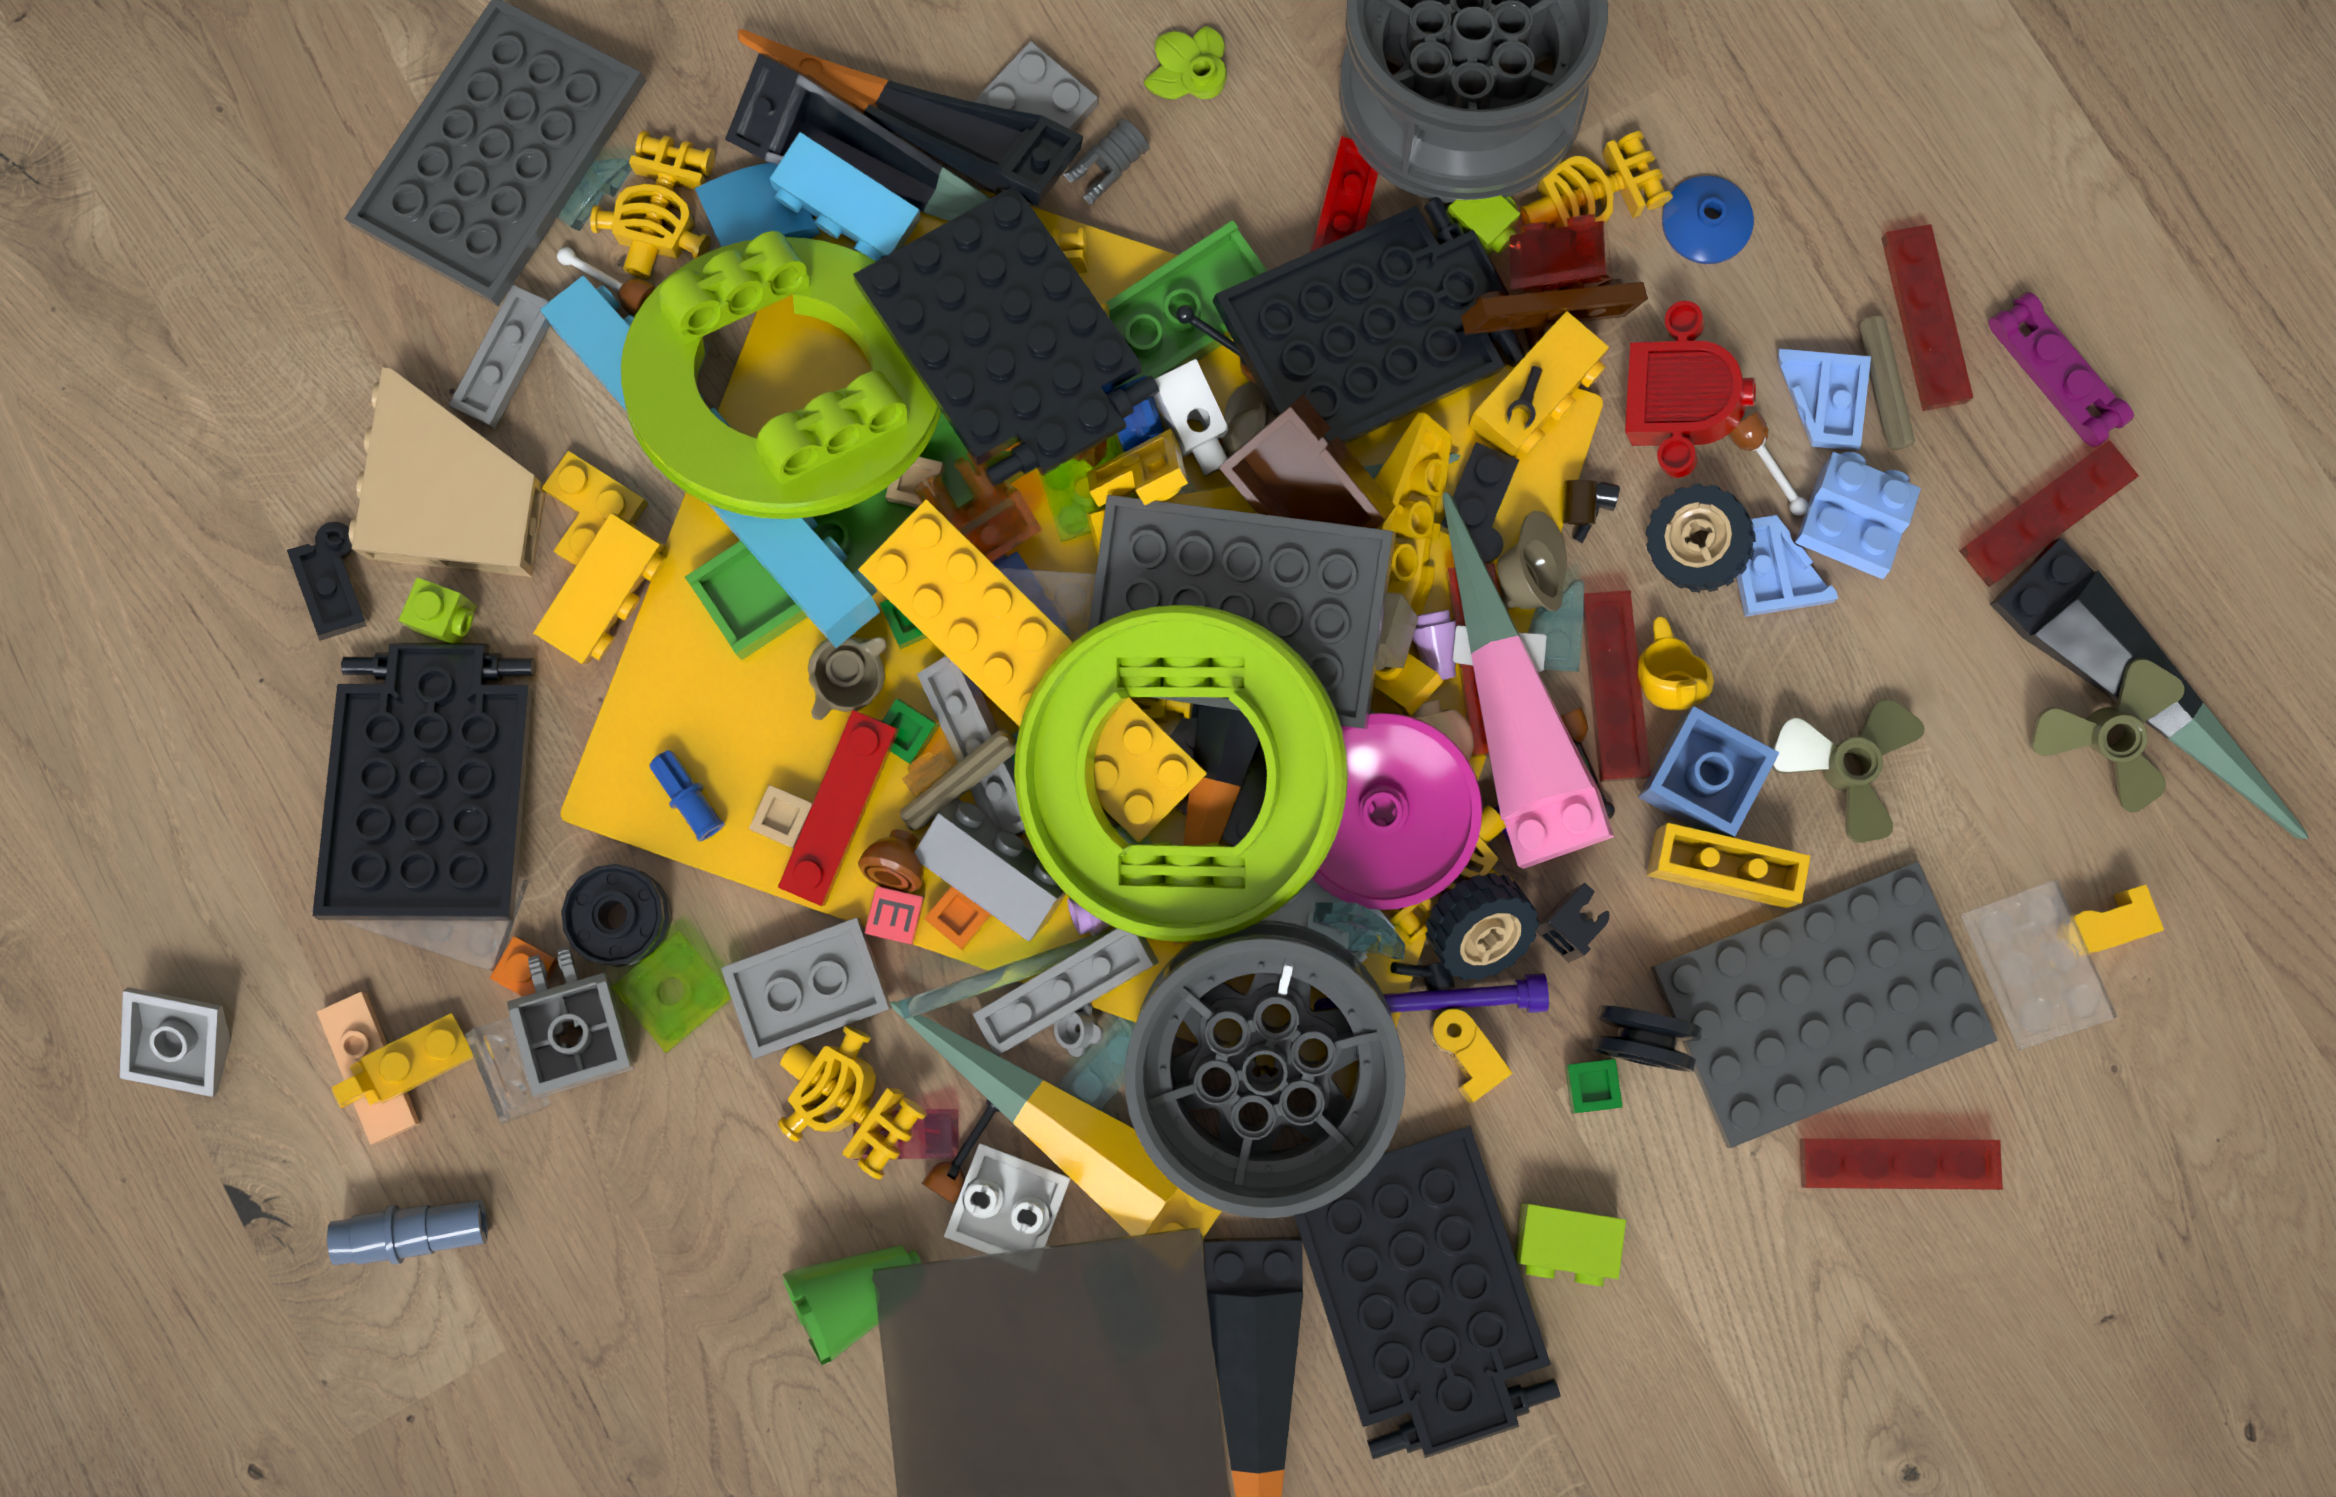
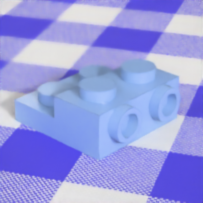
(1858, 513)

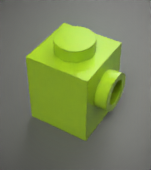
(1490, 218)
(437, 612)

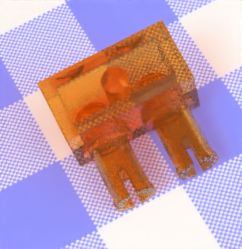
(993, 520)

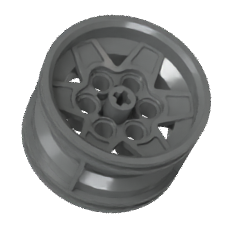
(1431, 127)
(1239, 1168)

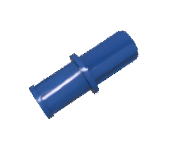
(686, 795)

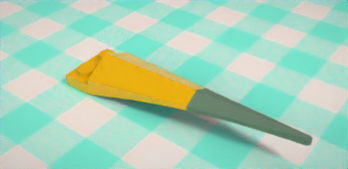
(1081, 1140)

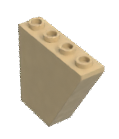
(441, 490)

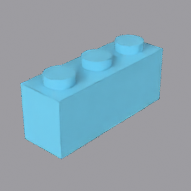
(843, 199)

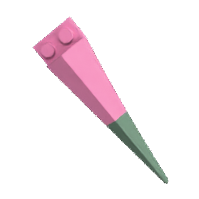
(1536, 767)

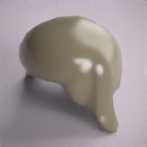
(846, 675)

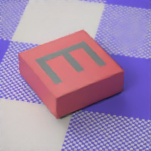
(894, 915)

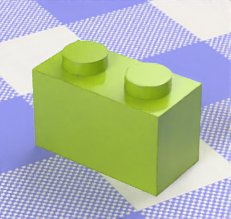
(1569, 1242)

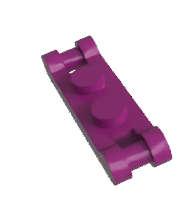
(2059, 370)

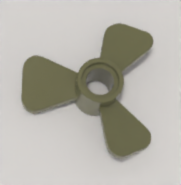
(2142, 695)
(1807, 750)

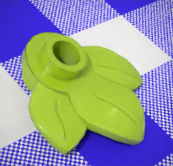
(1184, 61)

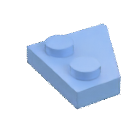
(1828, 395)
(1779, 573)

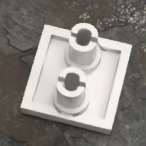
(1006, 1203)

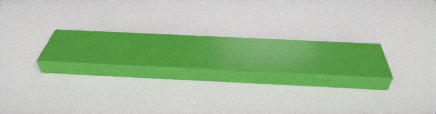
(756, 609)

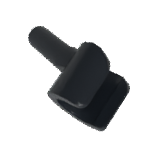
(1526, 397)
(1607, 499)
(1434, 974)

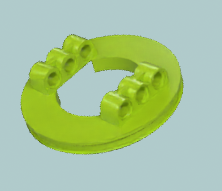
(803, 460)
(1166, 887)

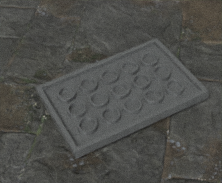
(495, 150)
(1298, 578)
(1824, 1004)

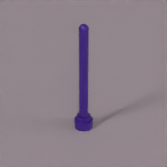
(1526, 993)

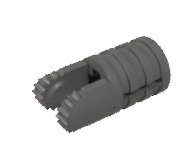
(1112, 155)

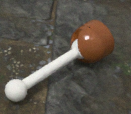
(630, 294)
(1752, 435)

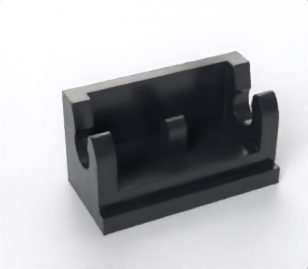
(1567, 928)

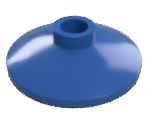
(1704, 238)

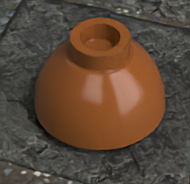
(893, 863)

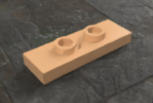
(354, 1033)

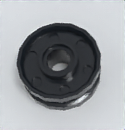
(587, 912)
(1646, 1038)

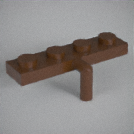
(1537, 309)

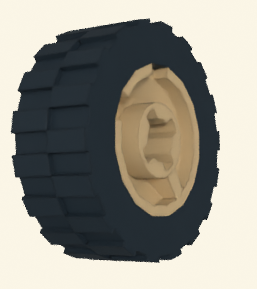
(1727, 543)
(1481, 926)

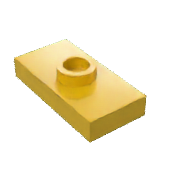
(1407, 686)

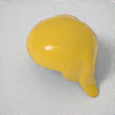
(1671, 672)

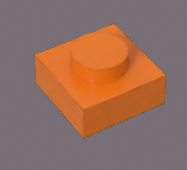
(957, 917)
(514, 969)

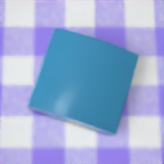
(745, 206)

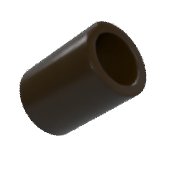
(1579, 502)

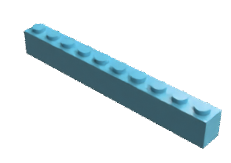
(787, 548)

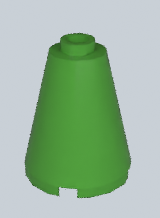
(839, 1298)

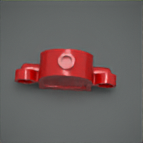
(1683, 392)

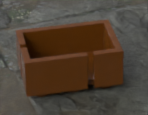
(1302, 475)

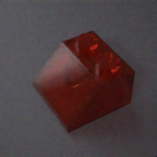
(1560, 254)

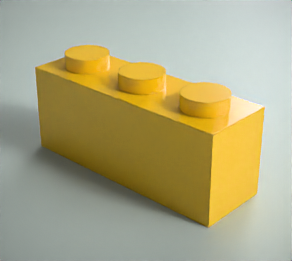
(1568, 358)
(601, 590)
(1728, 865)

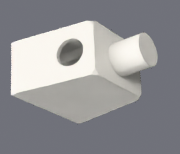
(1185, 397)

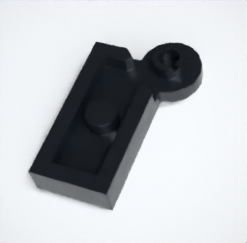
(1480, 497)
(326, 581)

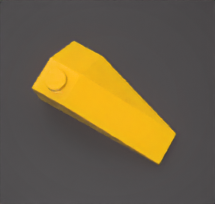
(1413, 481)

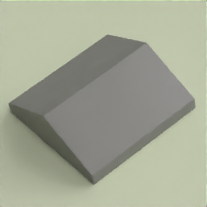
(173, 1042)

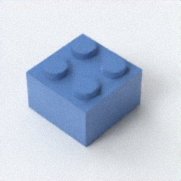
(1708, 774)

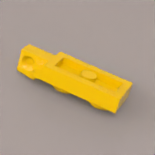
(405, 1063)

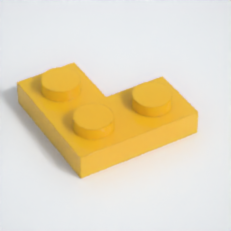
(1150, 468)
(593, 498)

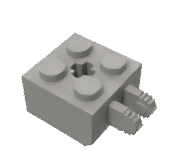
(543, 1018)

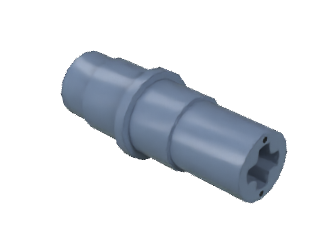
(406, 1232)

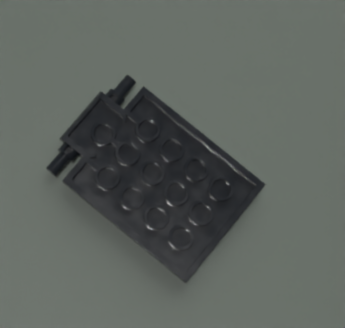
(1370, 322)
(1006, 338)
(425, 787)
(1427, 1299)

